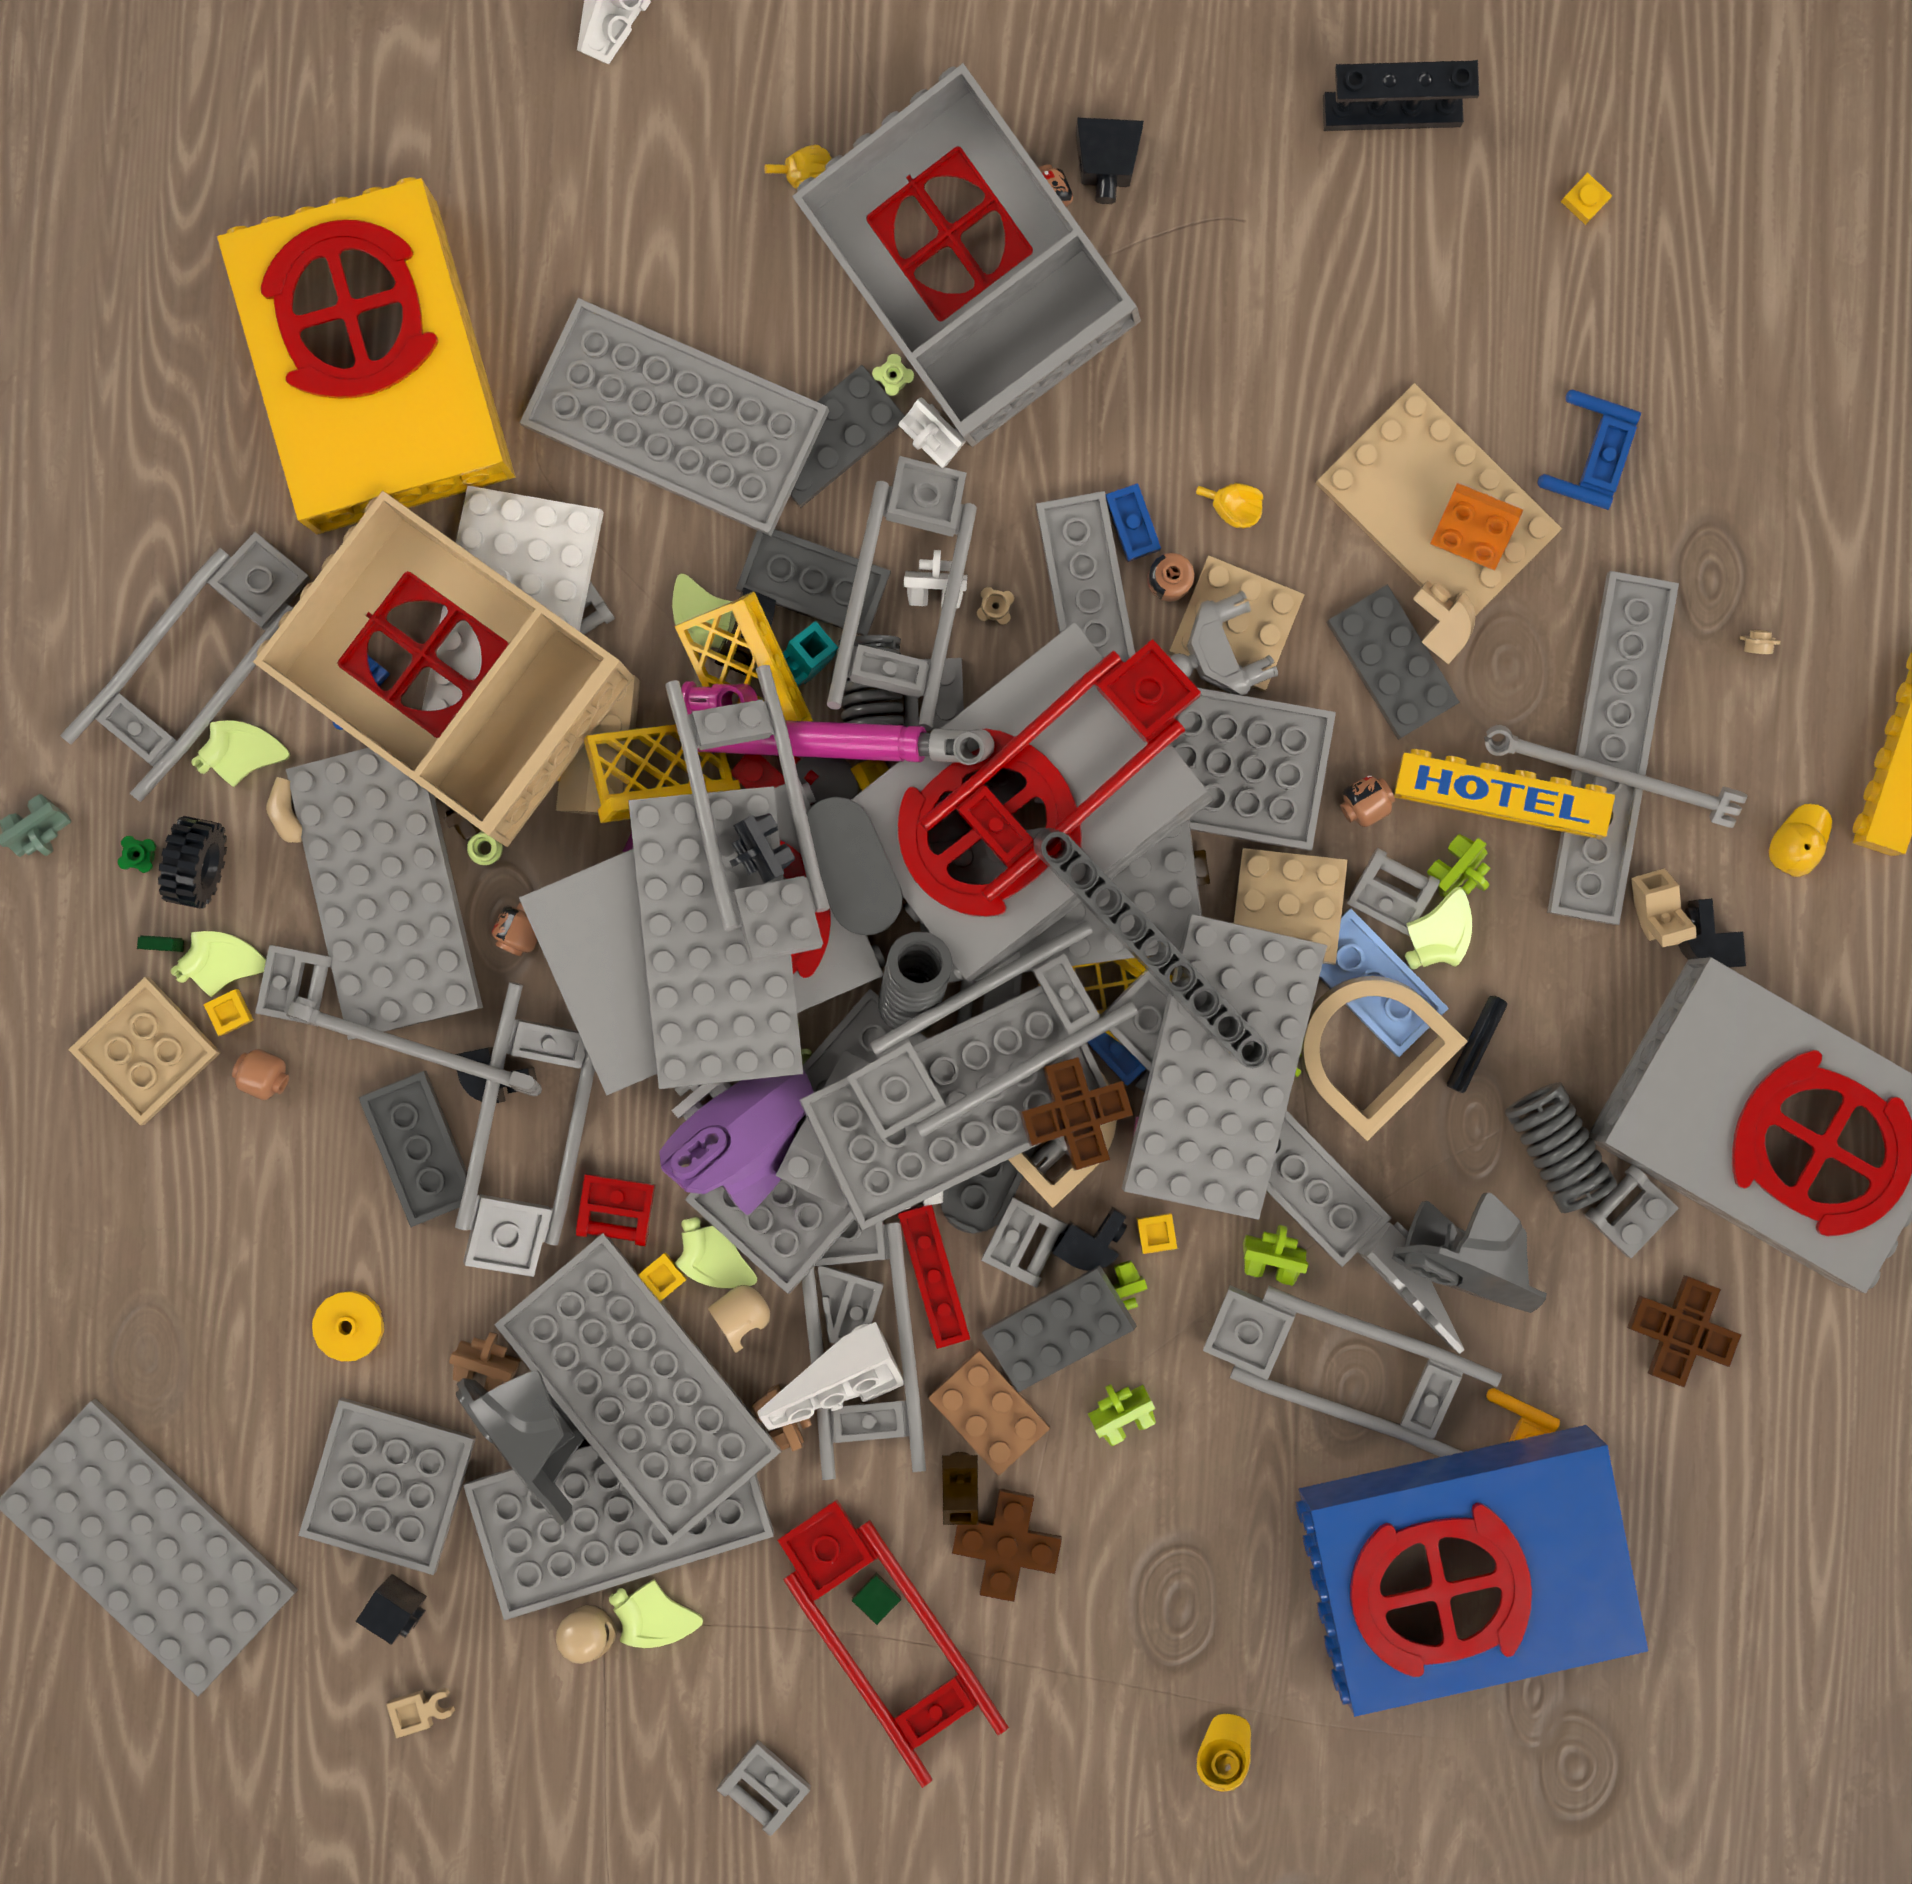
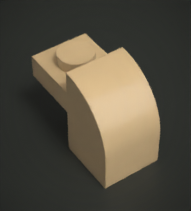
(1454, 621)
(1659, 909)

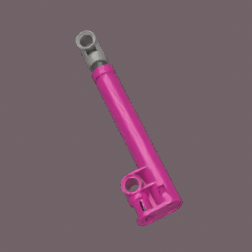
(845, 739)

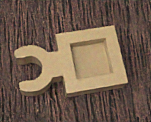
(414, 1711)

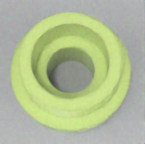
(475, 854)

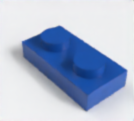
(1132, 522)
(1117, 1057)

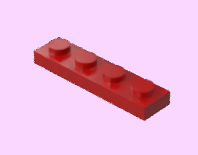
(934, 1276)

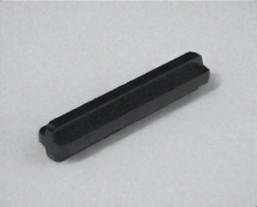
(1477, 1044)

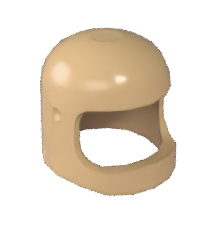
(739, 1313)
(583, 1634)

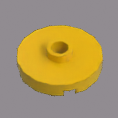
(365, 1320)

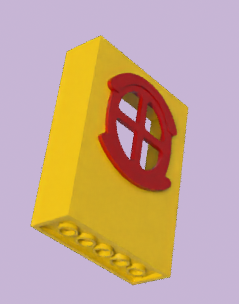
(397, 424)

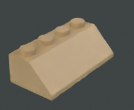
(577, 785)

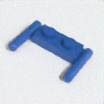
(1606, 453)

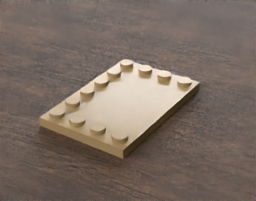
(1400, 484)

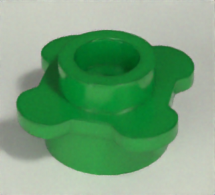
(145, 848)

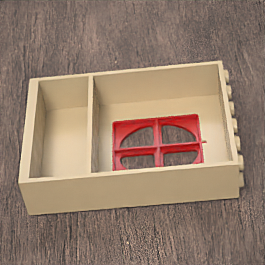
(515, 722)

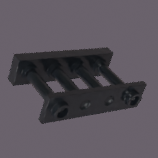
(1400, 95)

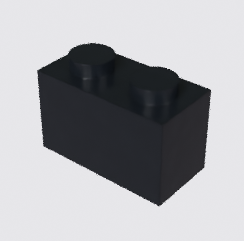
(392, 1610)

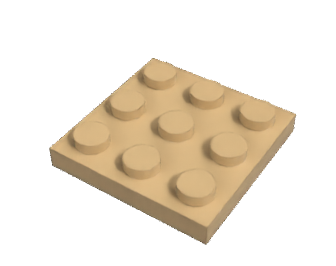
(1249, 634)
(1292, 896)
(144, 1051)

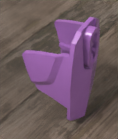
(749, 1138)

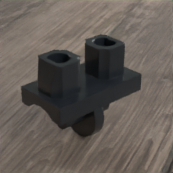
(755, 850)

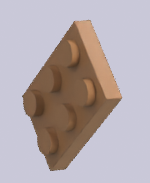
(988, 1412)

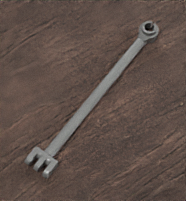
(1718, 805)
(304, 1012)

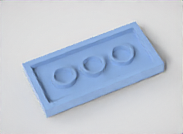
(1365, 954)

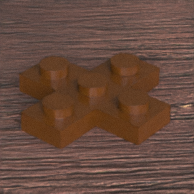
(1076, 1113)
(1684, 1331)
(1007, 1545)

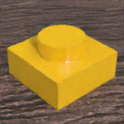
(1586, 198)
(868, 772)
(228, 1012)
(1156, 1233)
(662, 1276)

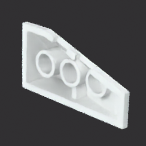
(606, 26)
(851, 1368)

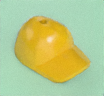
(1806, 825)
(1225, 1745)

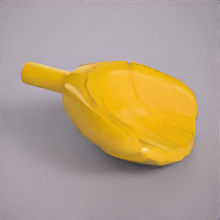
(802, 164)
(1236, 504)

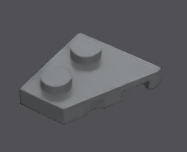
(847, 1300)

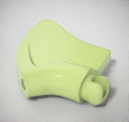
(691, 601)
(238, 750)
(1442, 933)
(217, 961)
(712, 1257)
(652, 1617)

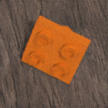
(1476, 526)

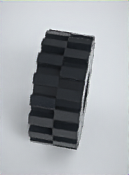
(192, 862)

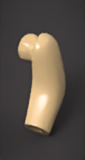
(281, 813)

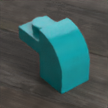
(809, 653)

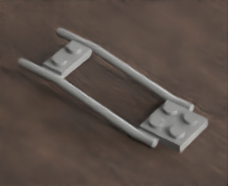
(928, 500)
(256, 583)
(775, 915)
(897, 1086)
(504, 1231)
(1254, 1329)
(873, 1419)

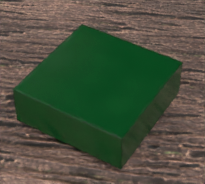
(160, 943)
(876, 1598)

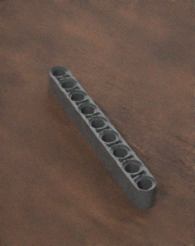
(1140, 936)

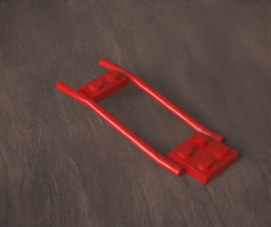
(1146, 694)
(827, 1553)

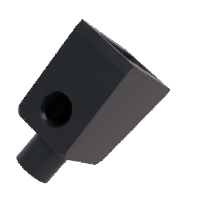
(1107, 154)

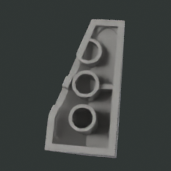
(805, 1160)
(1412, 1287)

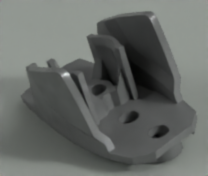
(1481, 1261)
(527, 1432)

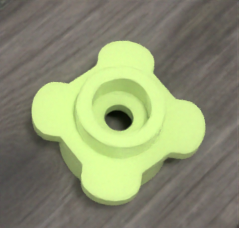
(890, 384)

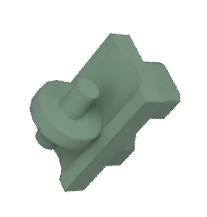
(35, 830)

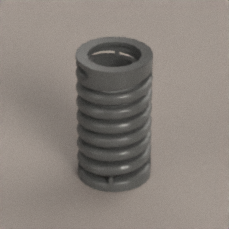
(856, 695)
(914, 977)
(1556, 1155)

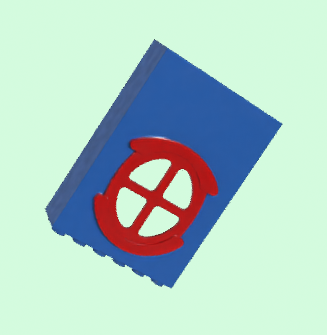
(1558, 1551)

